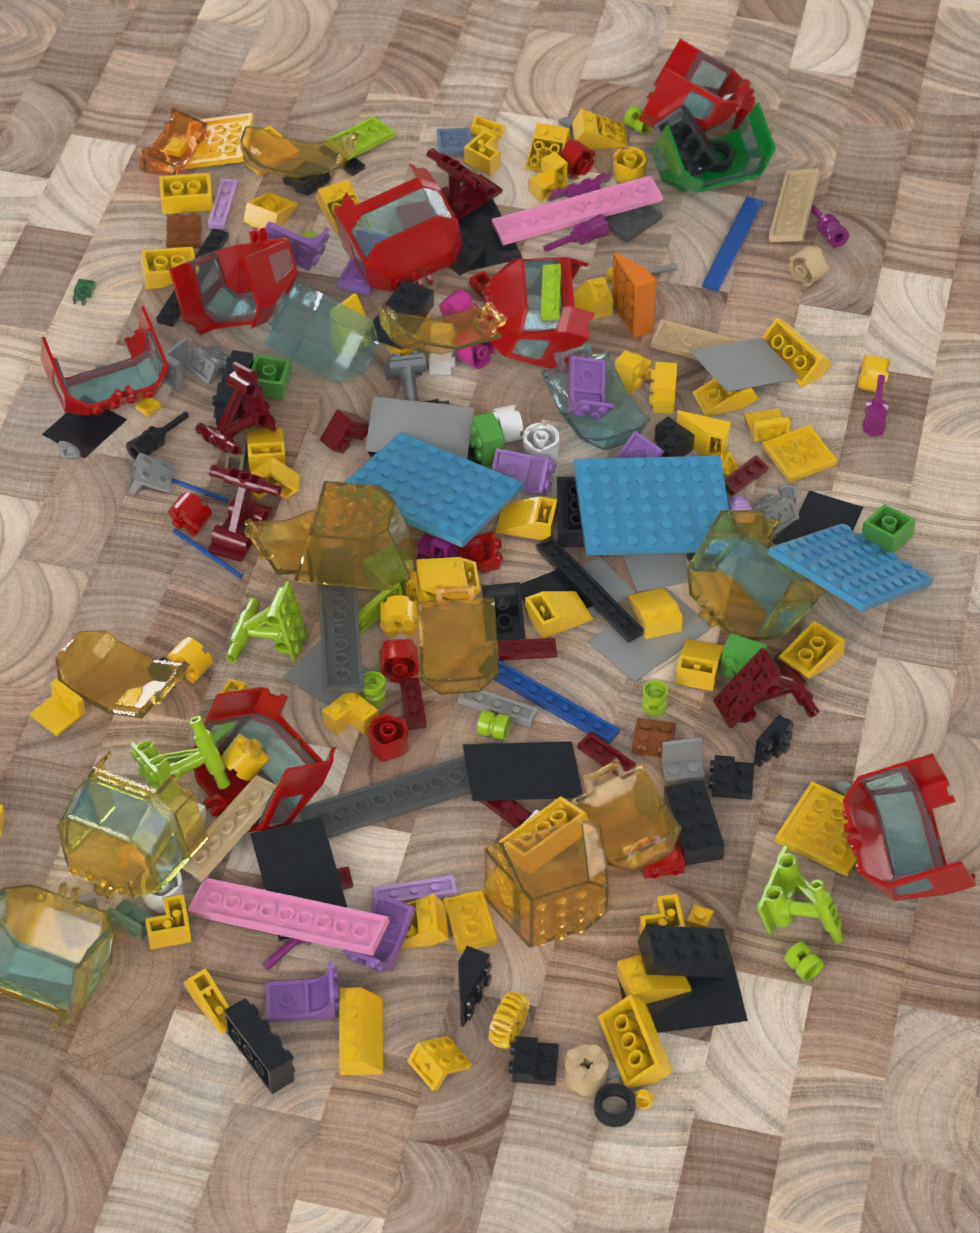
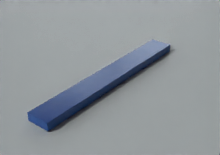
(732, 244)
(555, 703)

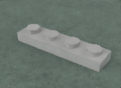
(485, 700)

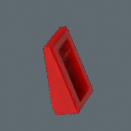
(476, 280)

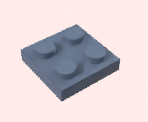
(452, 140)

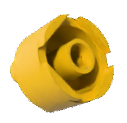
(629, 164)
(871, 368)
(399, 616)
(191, 652)
(245, 757)

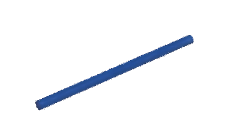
(202, 491)
(207, 553)

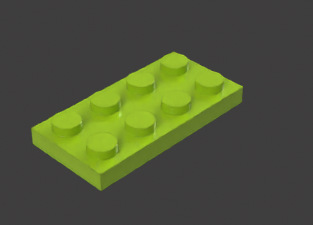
(371, 134)

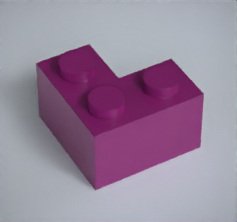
(435, 547)

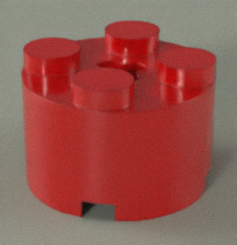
(578, 157)
(189, 513)
(398, 659)
(388, 737)

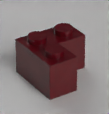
(342, 429)

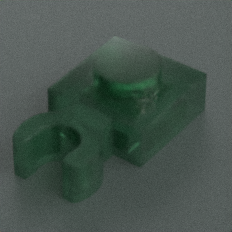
(83, 289)

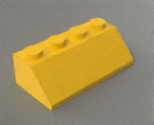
(796, 352)
(556, 813)
(360, 1032)
(635, 1043)

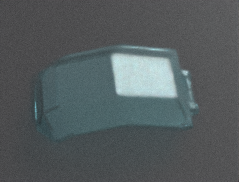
(323, 334)
(616, 425)

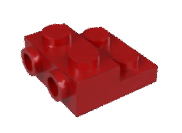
(746, 107)
(484, 551)
(669, 865)

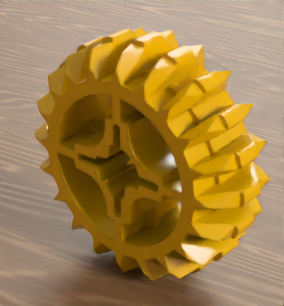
(508, 1019)

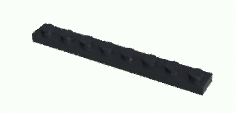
(171, 310)
(589, 589)

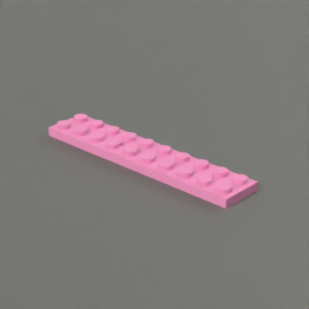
(576, 209)
(289, 916)

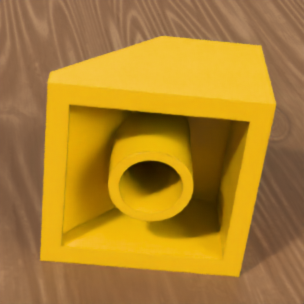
(594, 297)

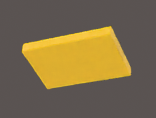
(470, 920)

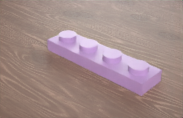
(222, 204)
(738, 502)
(414, 890)

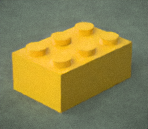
(185, 193)

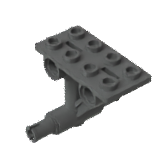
(407, 369)

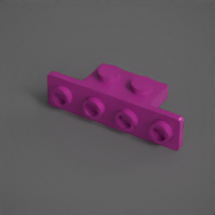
(585, 186)

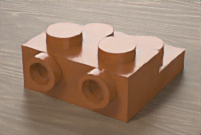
(184, 231)
(650, 735)

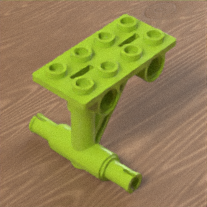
(283, 626)
(159, 767)
(779, 907)

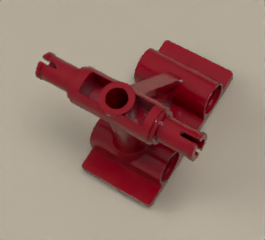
(473, 192)
(253, 411)
(230, 538)
(758, 683)

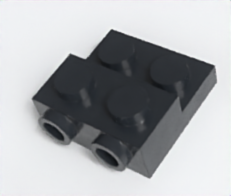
(308, 184)
(773, 740)
(731, 778)
(533, 1061)

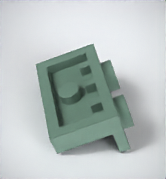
(129, 918)

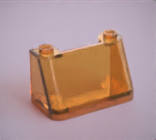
(181, 127)

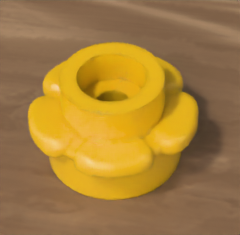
(643, 1098)

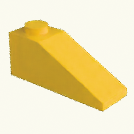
(208, 998)

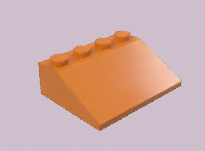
(633, 295)

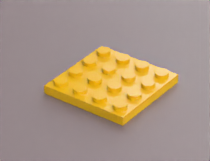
(222, 141)
(818, 831)

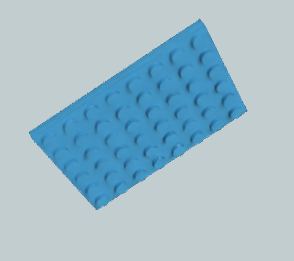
(438, 488)
(648, 503)
(851, 567)

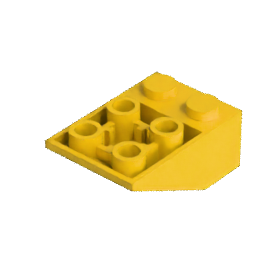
(598, 131)
(546, 141)
(332, 196)
(710, 433)
(264, 445)
(528, 518)
(448, 573)
(556, 612)
(698, 664)
(428, 923)

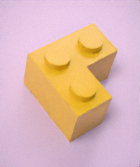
(483, 153)
(552, 176)
(633, 370)
(663, 387)
(279, 474)
(347, 711)
(667, 913)
(169, 928)

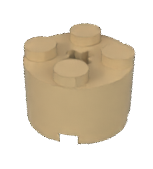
(808, 265)
(586, 1069)

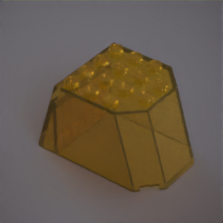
(356, 539)
(548, 881)

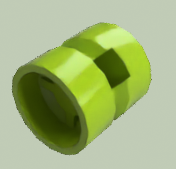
(630, 120)
(374, 688)
(654, 698)
(494, 725)
(805, 963)

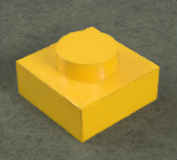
(176, 147)
(148, 406)
(700, 917)

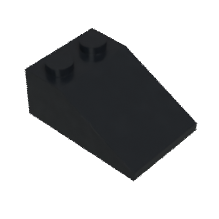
(507, 610)

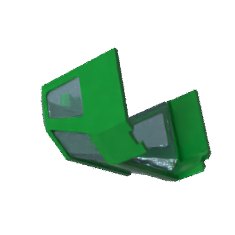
(751, 148)

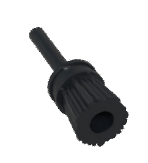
(152, 438)

